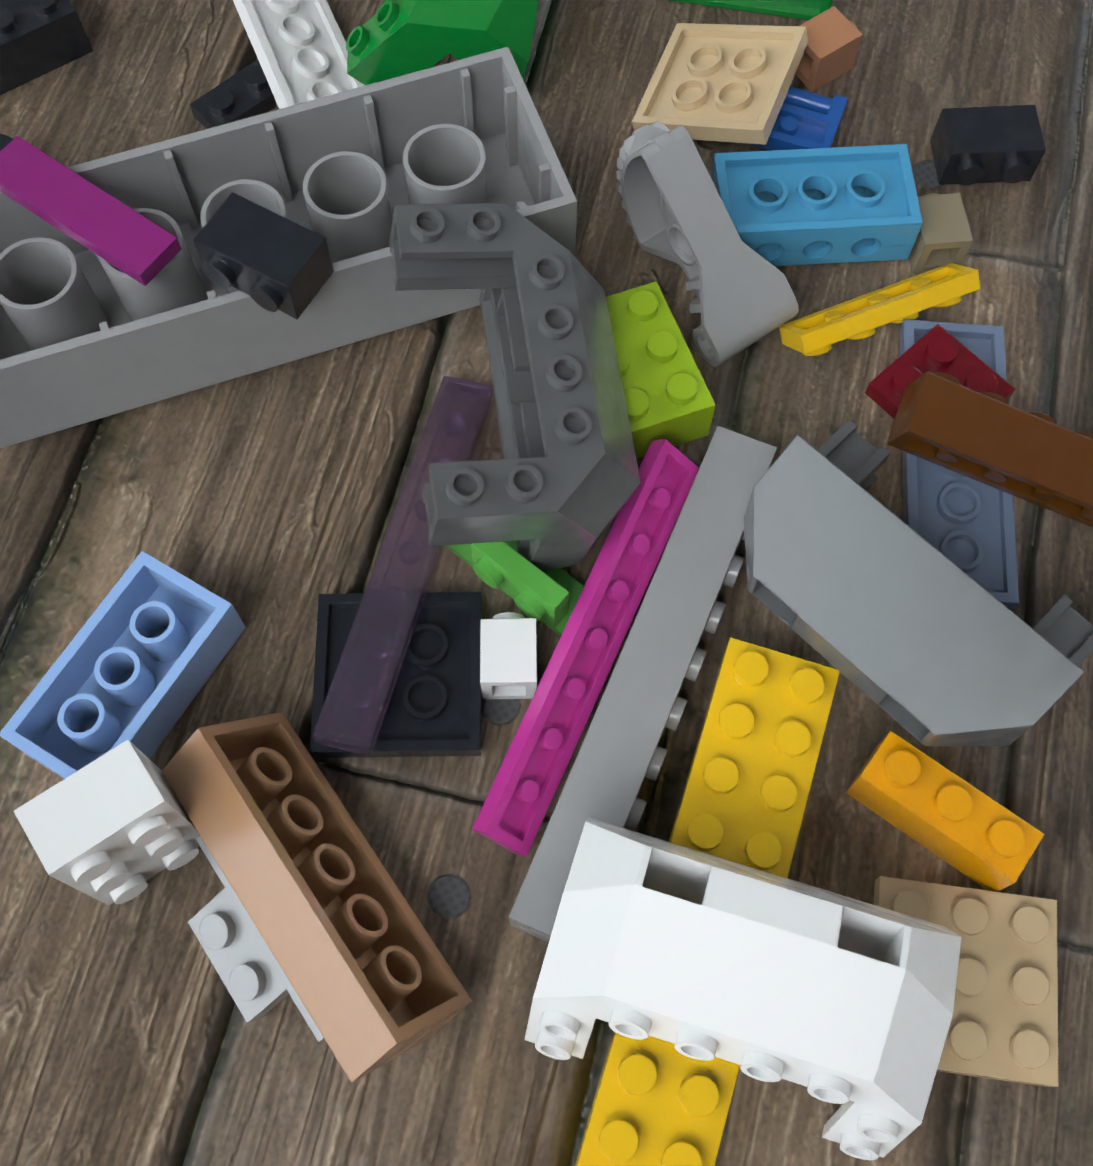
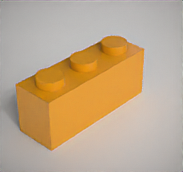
(945, 814)

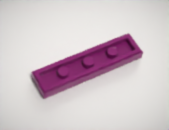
(85, 212)

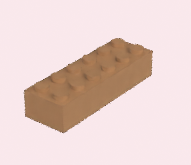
(315, 891)

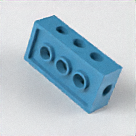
(822, 203)

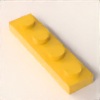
(893, 304)

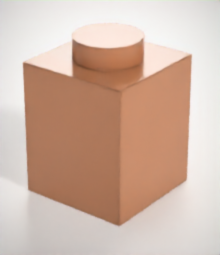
(830, 48)

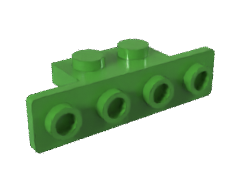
(538, 594)

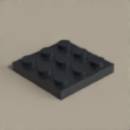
(438, 686)

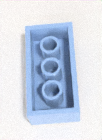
(126, 670)

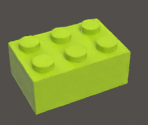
(657, 371)

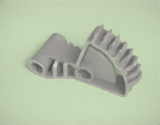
(686, 222)

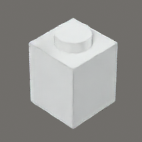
(508, 657)

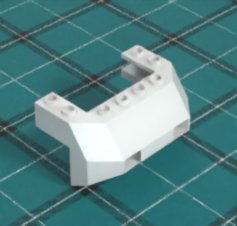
(752, 976)

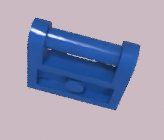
(806, 121)

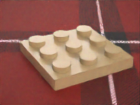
(723, 80)
(1005, 977)

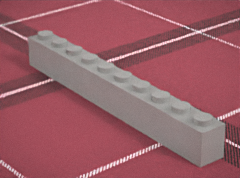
(650, 671)

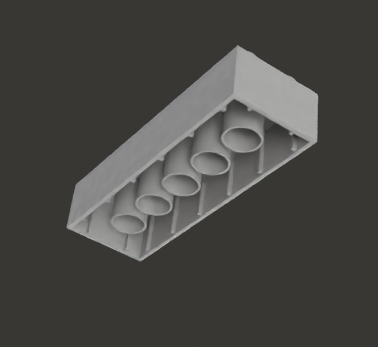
(99, 343)

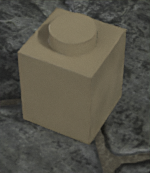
(944, 233)

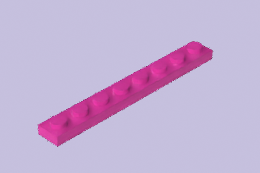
(586, 652)

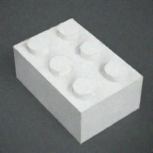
(110, 826)

